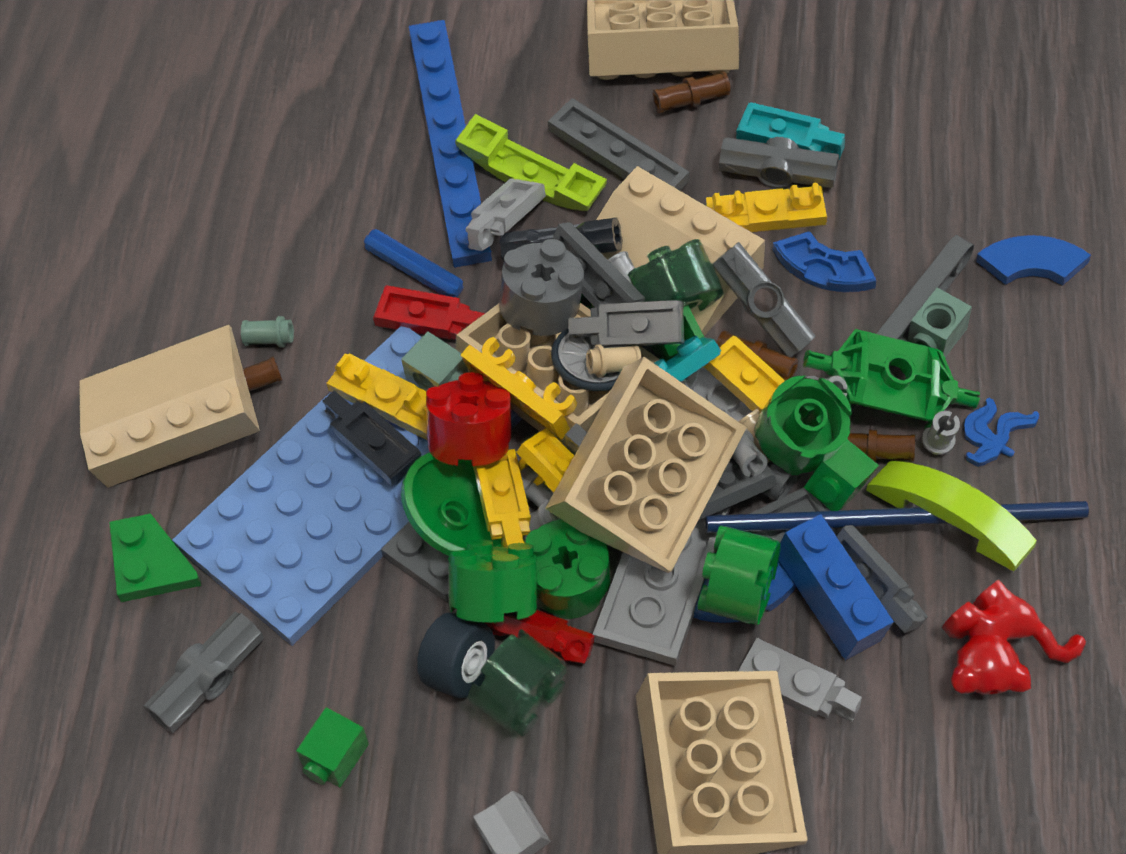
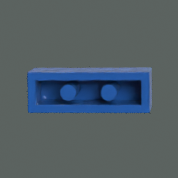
(833, 587)

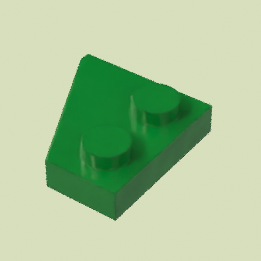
(147, 560)

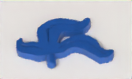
(992, 445)

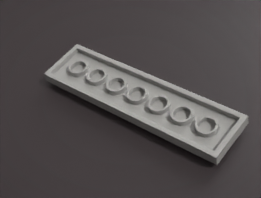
(653, 609)

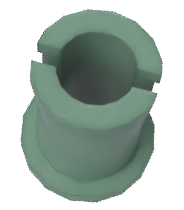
(267, 332)

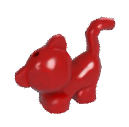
(988, 660)

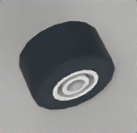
(454, 654)

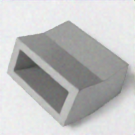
(511, 827)

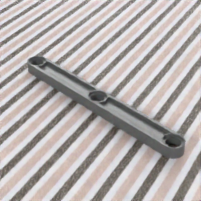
(939, 274)

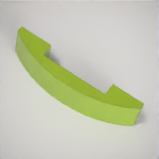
(505, 159)
(959, 504)

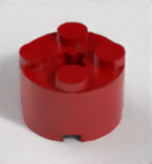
(468, 420)

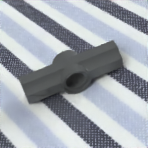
(778, 162)
(781, 320)
(203, 671)

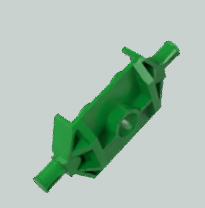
(865, 368)

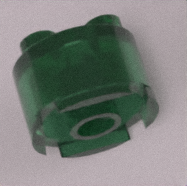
(678, 275)
(518, 682)

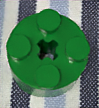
(803, 424)
(570, 570)
(739, 575)
(492, 581)

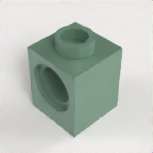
(941, 311)
(432, 363)

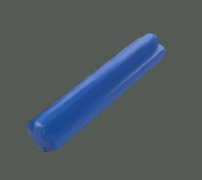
(413, 264)

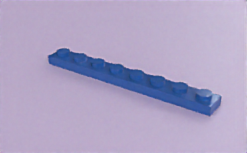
(445, 123)

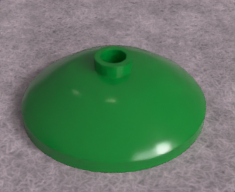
(444, 504)

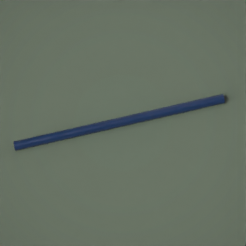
(885, 517)

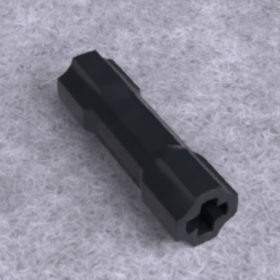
(602, 234)

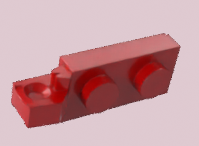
(423, 312)
(551, 632)

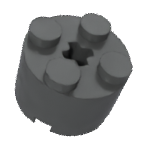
(541, 287)

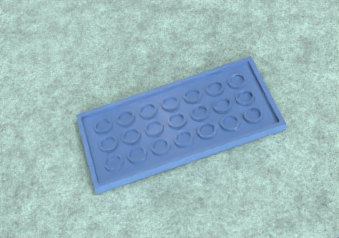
(303, 518)

